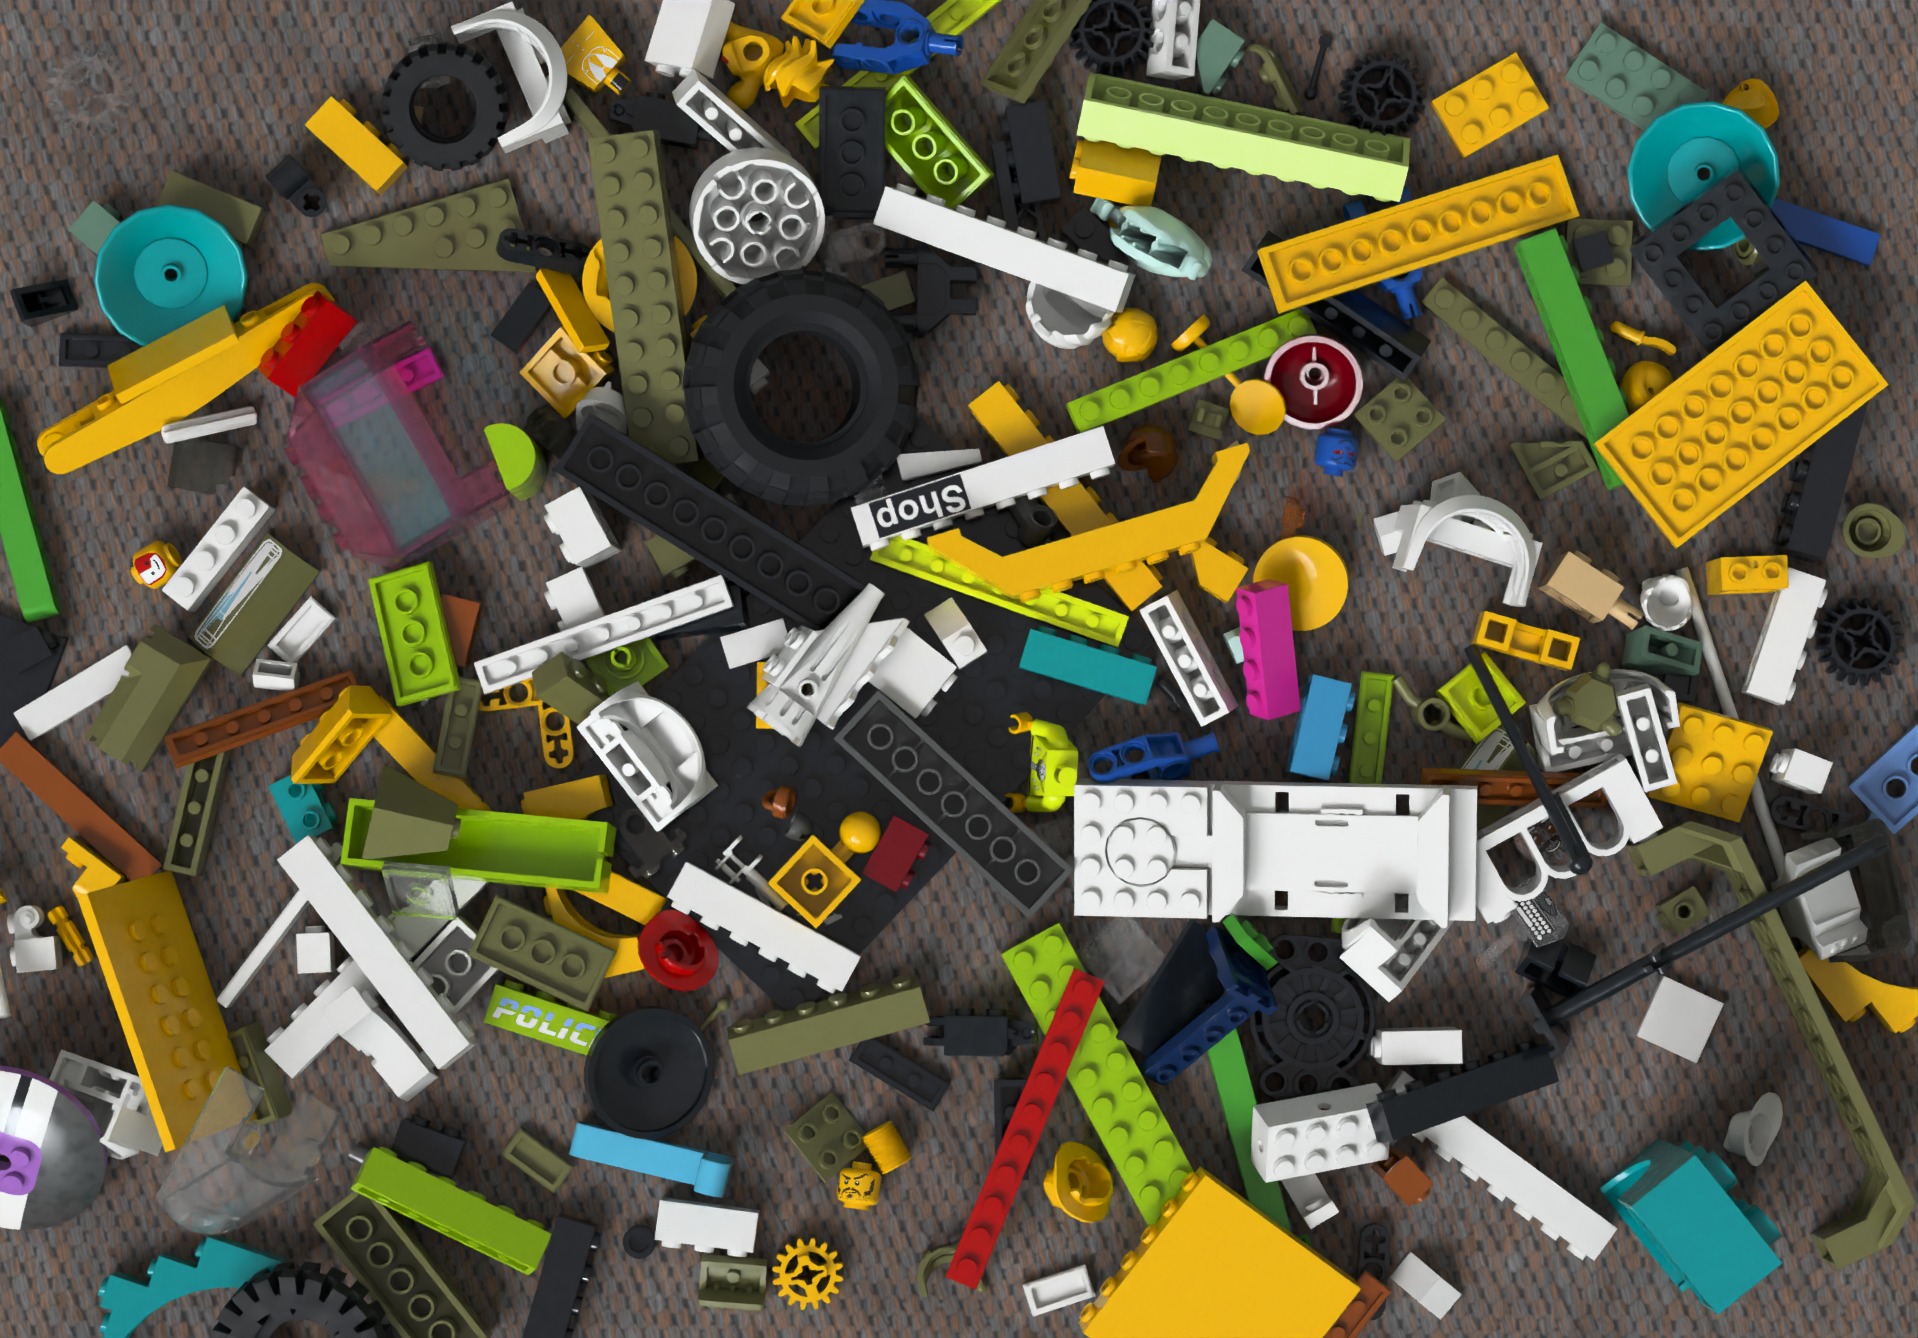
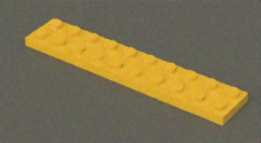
(1417, 233)

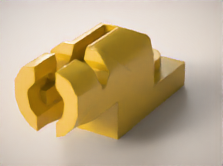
(99, 871)

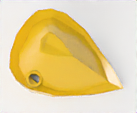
(1755, 100)

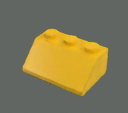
(339, 736)

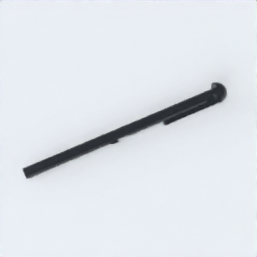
(1553, 804)

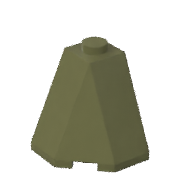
(409, 819)

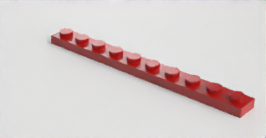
(1024, 1128)

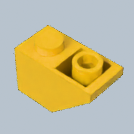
(1217, 571)

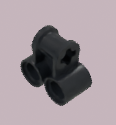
(294, 184)

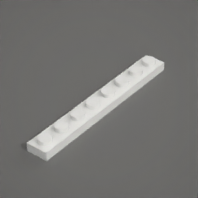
(606, 632)

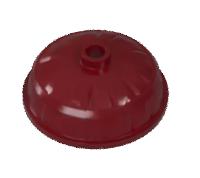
(1320, 399)

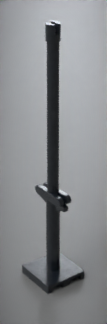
(1550, 1017)

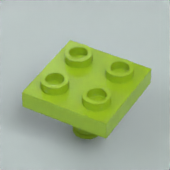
(628, 664)

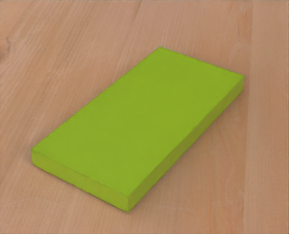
(414, 634)

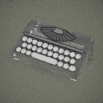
(1540, 918)

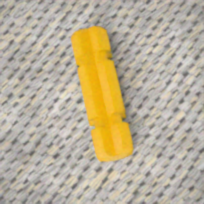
(70, 936)

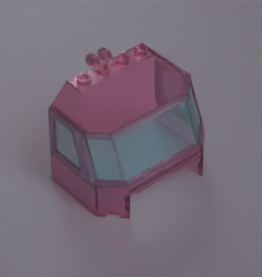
(379, 461)

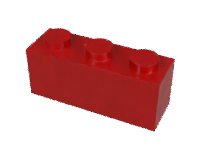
(306, 343)

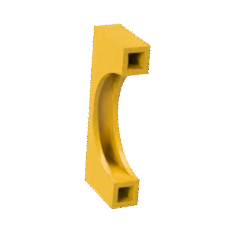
(578, 801)

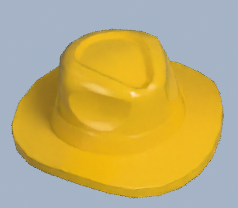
(1079, 1183)

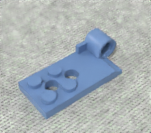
(1892, 764)

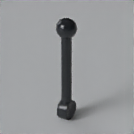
(1324, 42)

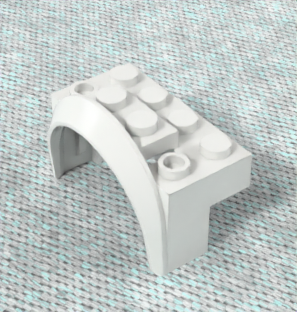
(542, 93)
(1442, 525)
(1565, 748)
(1381, 960)

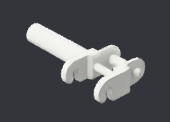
(752, 876)

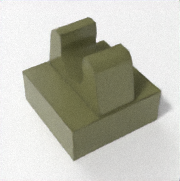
(1208, 420)

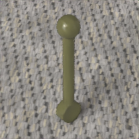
(722, 1005)

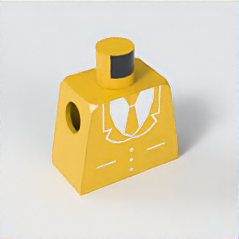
(594, 59)

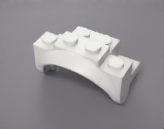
(650, 754)

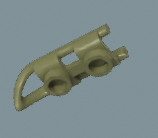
(1274, 72)

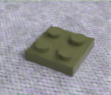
(1619, 239)

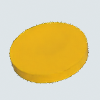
(1314, 578)

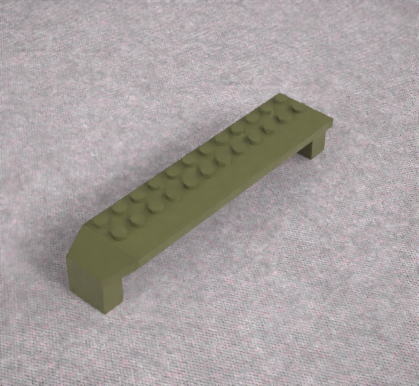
(1884, 1195)

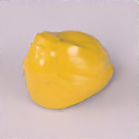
(1643, 383)

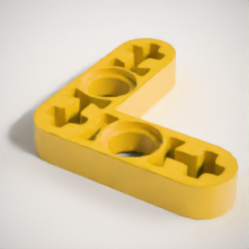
(533, 700)

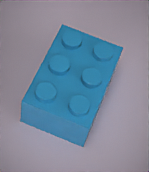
(1320, 728)

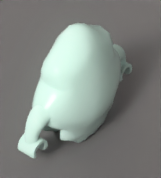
(1156, 240)

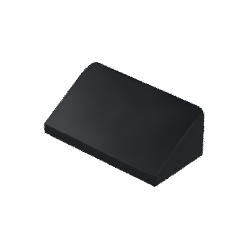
(522, 318)

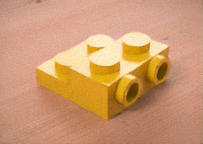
(564, 374)

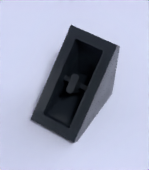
(43, 302)

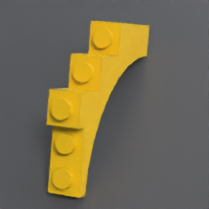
(1849, 991)

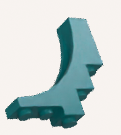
(219, 1265)

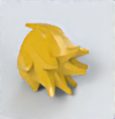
(797, 72)

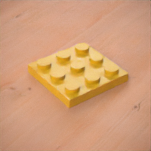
(1713, 762)

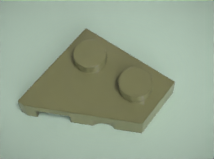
(1552, 464)

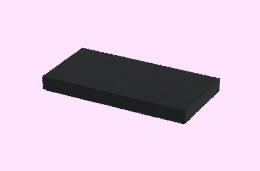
(851, 150)

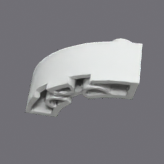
(369, 1029)

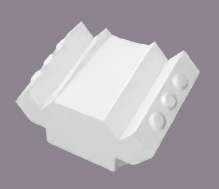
(1828, 913)

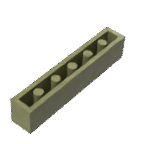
(827, 1024)

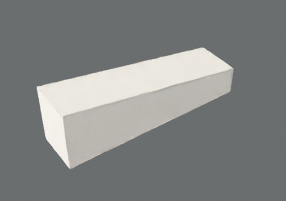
(930, 463)

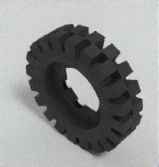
(301, 1294)

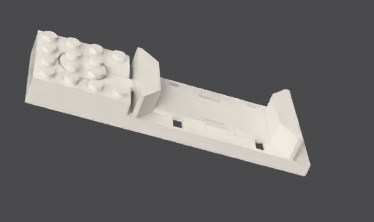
(1227, 850)

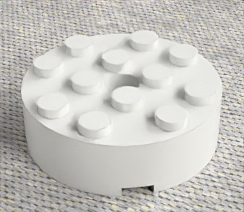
(738, 189)

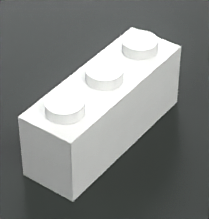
(1645, 737)
(706, 1226)

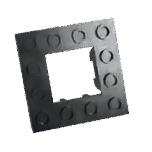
(1727, 197)

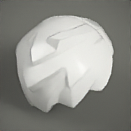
(1666, 602)

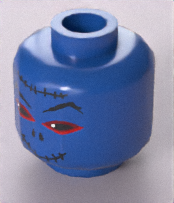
(1336, 451)

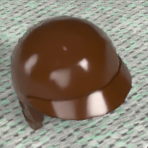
(1150, 448)

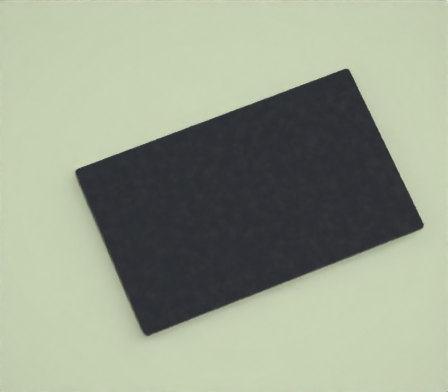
(828, 781)

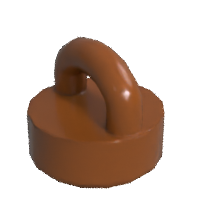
(783, 802)

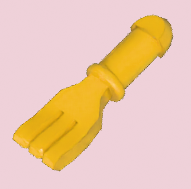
(1638, 337)

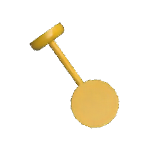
(1255, 402)

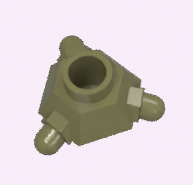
(1592, 702)

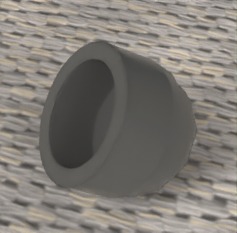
(798, 828)

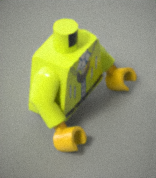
(1051, 766)

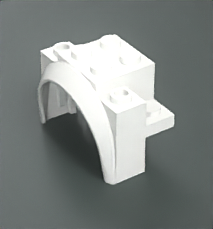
(114, 1101)

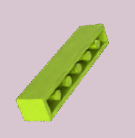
(451, 1210)

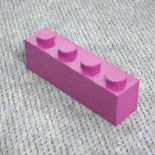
(1268, 649)

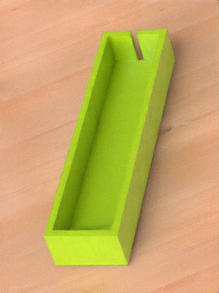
(504, 849)

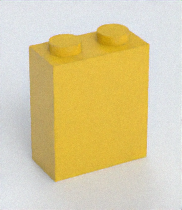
(1115, 172)

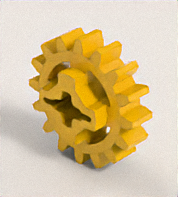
(811, 1287)

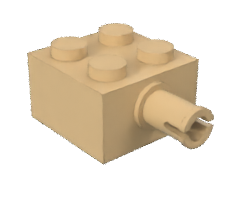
(1588, 590)

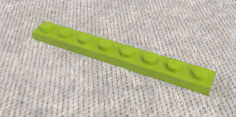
(1187, 372)

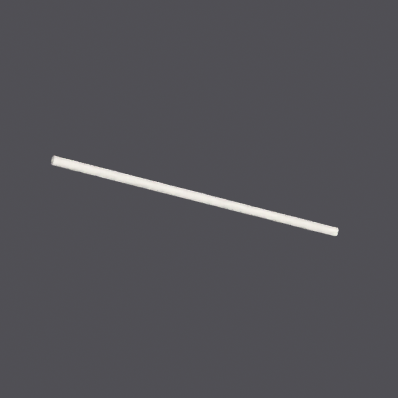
(1729, 710)

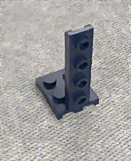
(1246, 993)

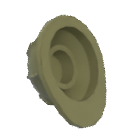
(1873, 531)

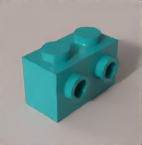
(304, 808)

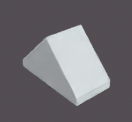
(1425, 1285)

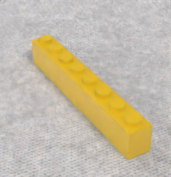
(1074, 507)

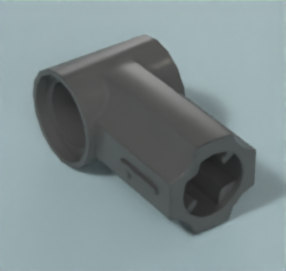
(1034, 520)

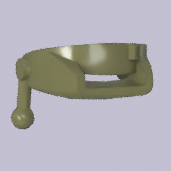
(931, 1260)

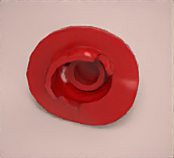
(678, 951)

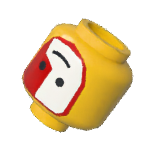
(155, 564)

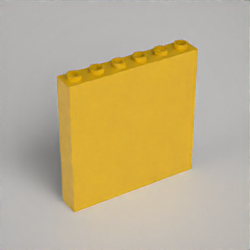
(1218, 1273)

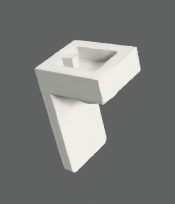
(1310, 1199)

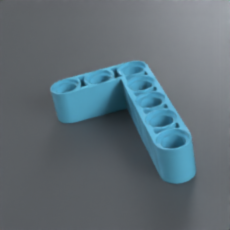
(654, 1157)

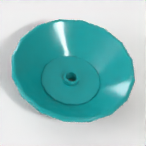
(1694, 137)
(140, 250)

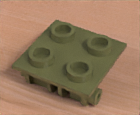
(1399, 418)
(827, 1137)

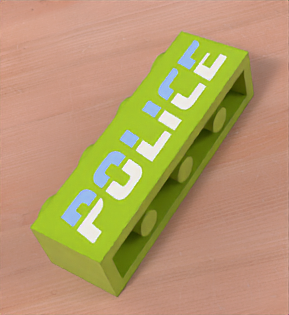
(544, 1018)

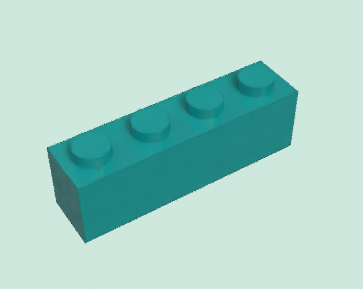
(1087, 666)

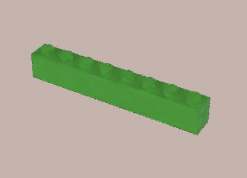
(1574, 339)

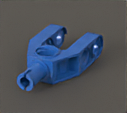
(902, 54)
(1403, 287)
(1163, 759)

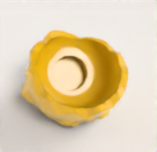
(1131, 335)

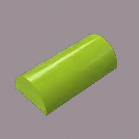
(931, 147)
(518, 459)

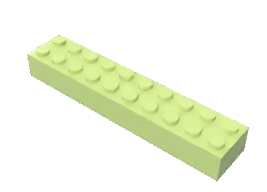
(1244, 137)

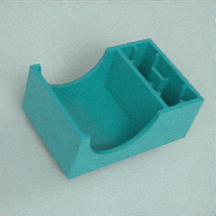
(1691, 1222)

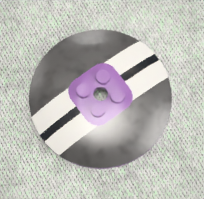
(51, 1152)

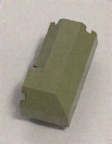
(150, 698)

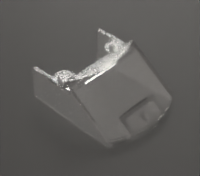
(216, 1178)

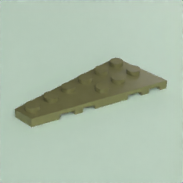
(437, 235)

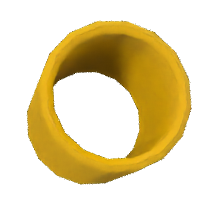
(887, 1147)

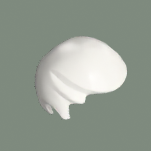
(1065, 319)

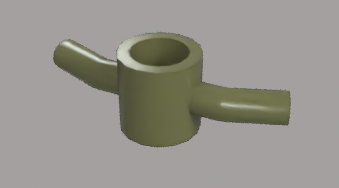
(1418, 705)

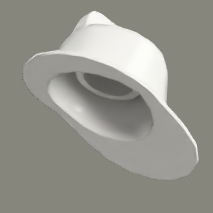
(605, 404)
(1754, 1130)

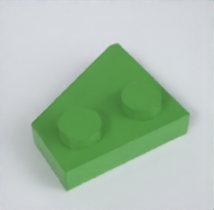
(1250, 940)

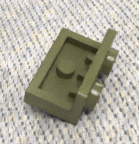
(732, 1282)

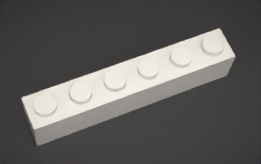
(763, 926)

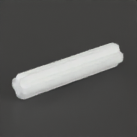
(209, 424)

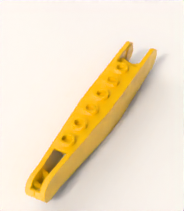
(111, 425)

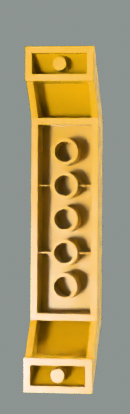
(1102, 549)

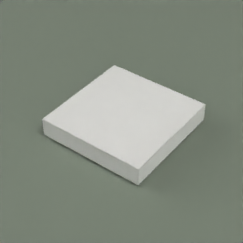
(1679, 1019)

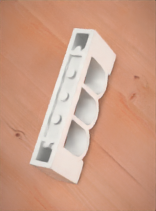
(1634, 818)

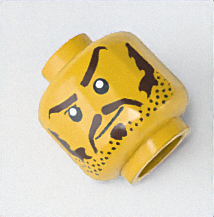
(859, 1186)

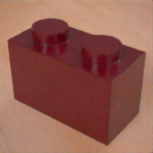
(896, 853)

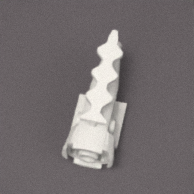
(829, 663)

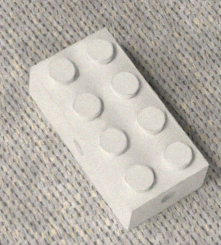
(1315, 1133)

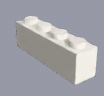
(721, 116)
(218, 549)
(1783, 638)

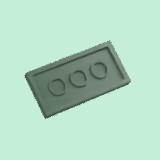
(1630, 78)

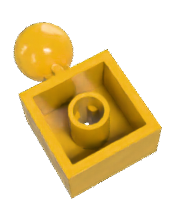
(859, 835)

